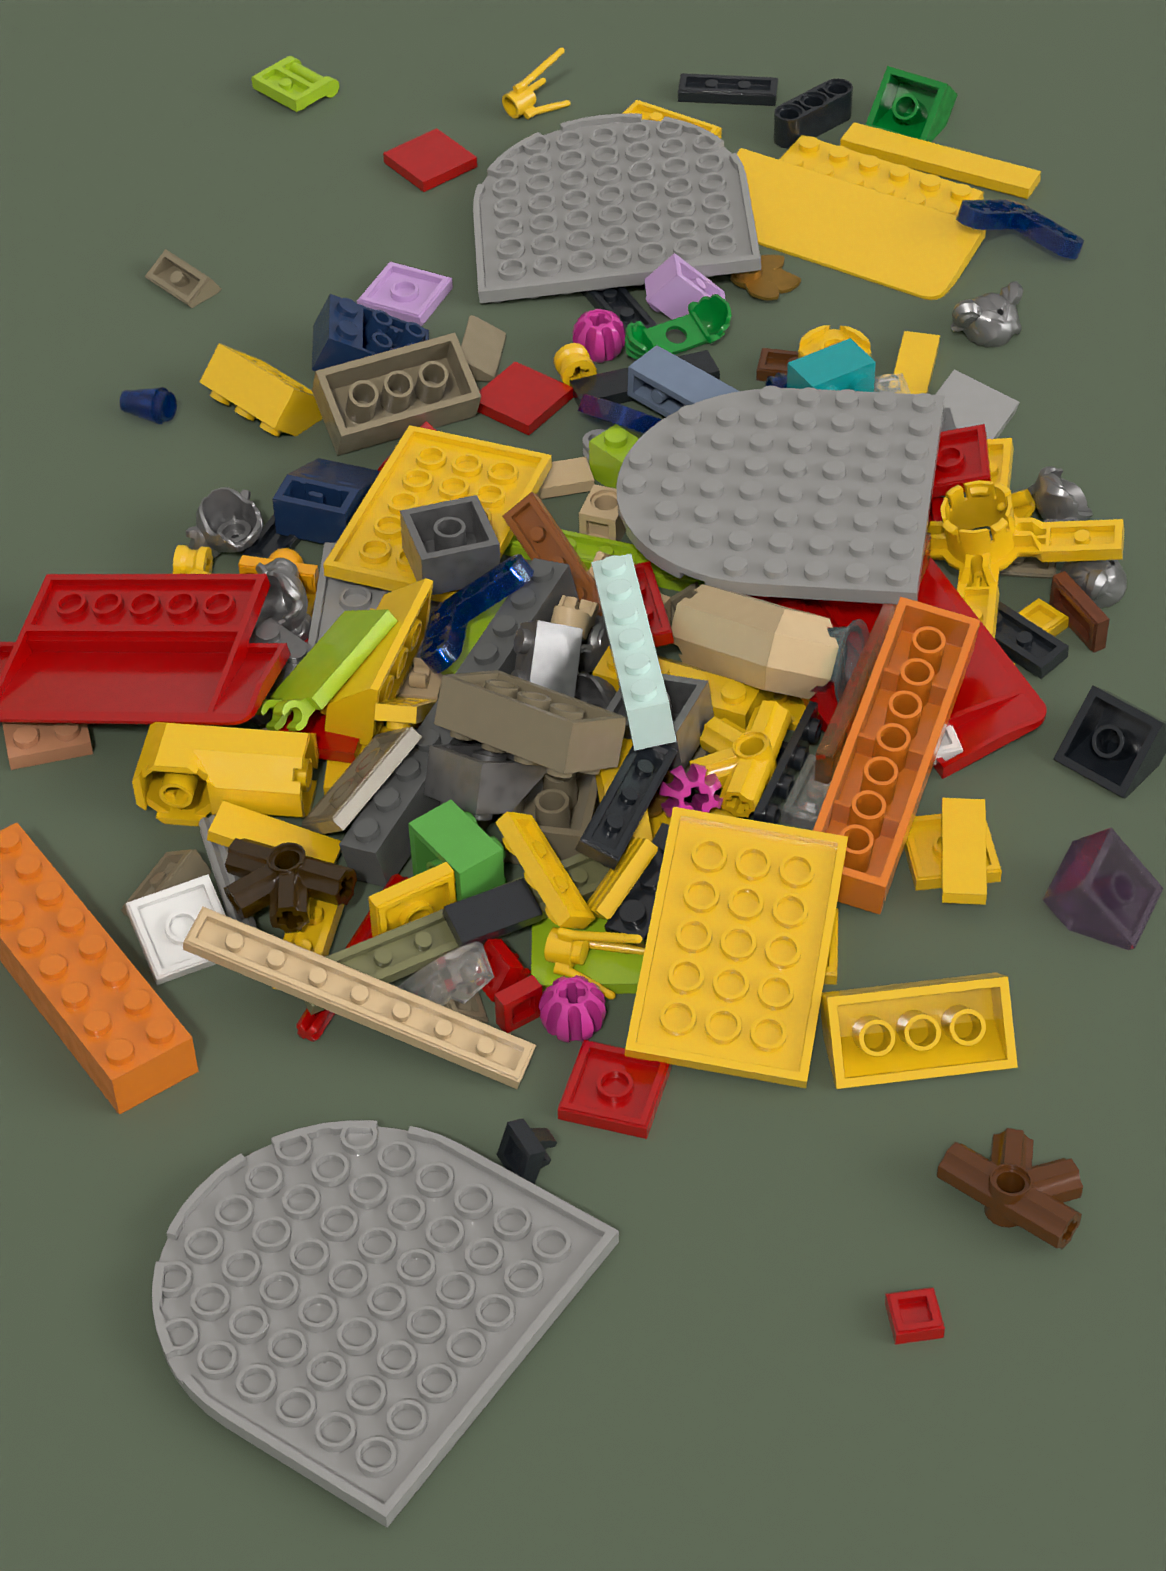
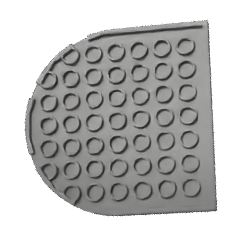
(609, 208)
(788, 492)
(363, 1298)

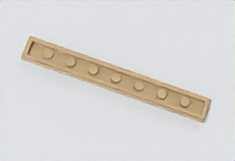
(359, 997)

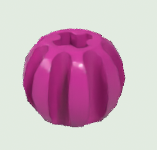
(600, 334)
(682, 785)
(572, 1009)

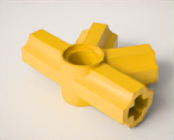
(744, 757)

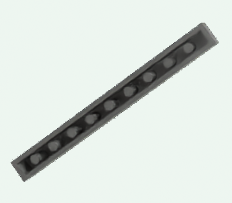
(380, 835)

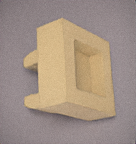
(421, 682)

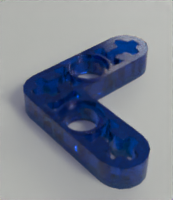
(1017, 216)
(617, 413)
(450, 618)

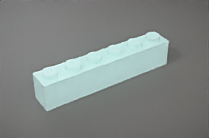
(633, 652)

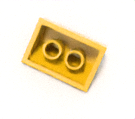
(260, 392)

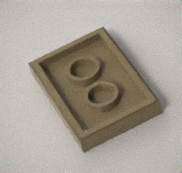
(361, 781)

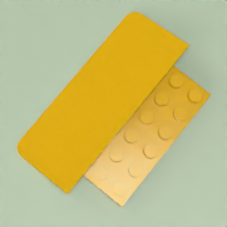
(862, 216)

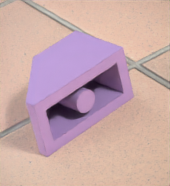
(676, 286)

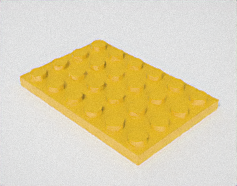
(425, 471)
(737, 947)

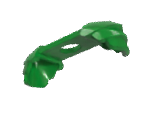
(704, 324)

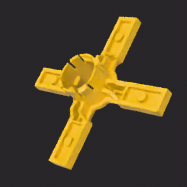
(1012, 537)

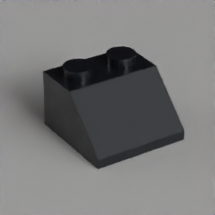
(1113, 742)

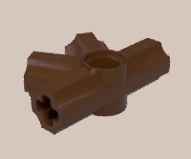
(1014, 1189)

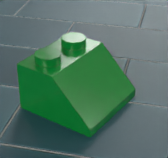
(911, 105)

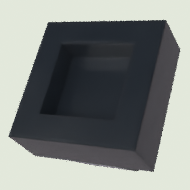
(524, 1149)

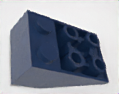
(352, 331)
(320, 499)

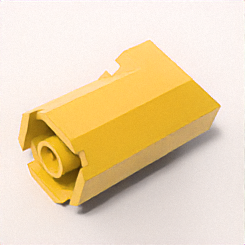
(195, 767)

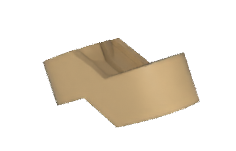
(576, 614)

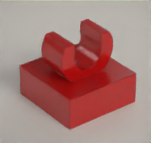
(505, 967)

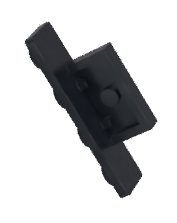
(789, 761)

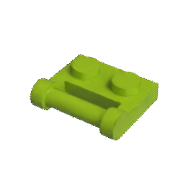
(294, 84)

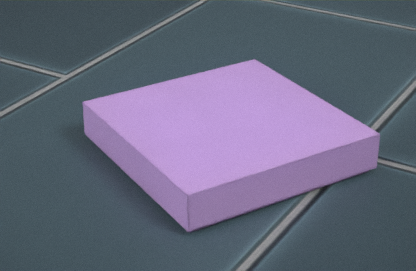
(406, 292)

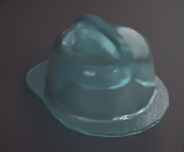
(851, 642)

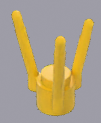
(522, 97)
(571, 947)

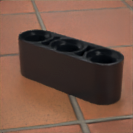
(813, 112)

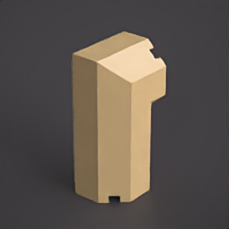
(755, 641)

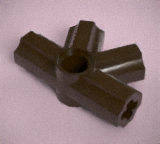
(285, 881)

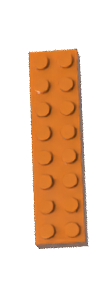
(895, 745)
(85, 981)

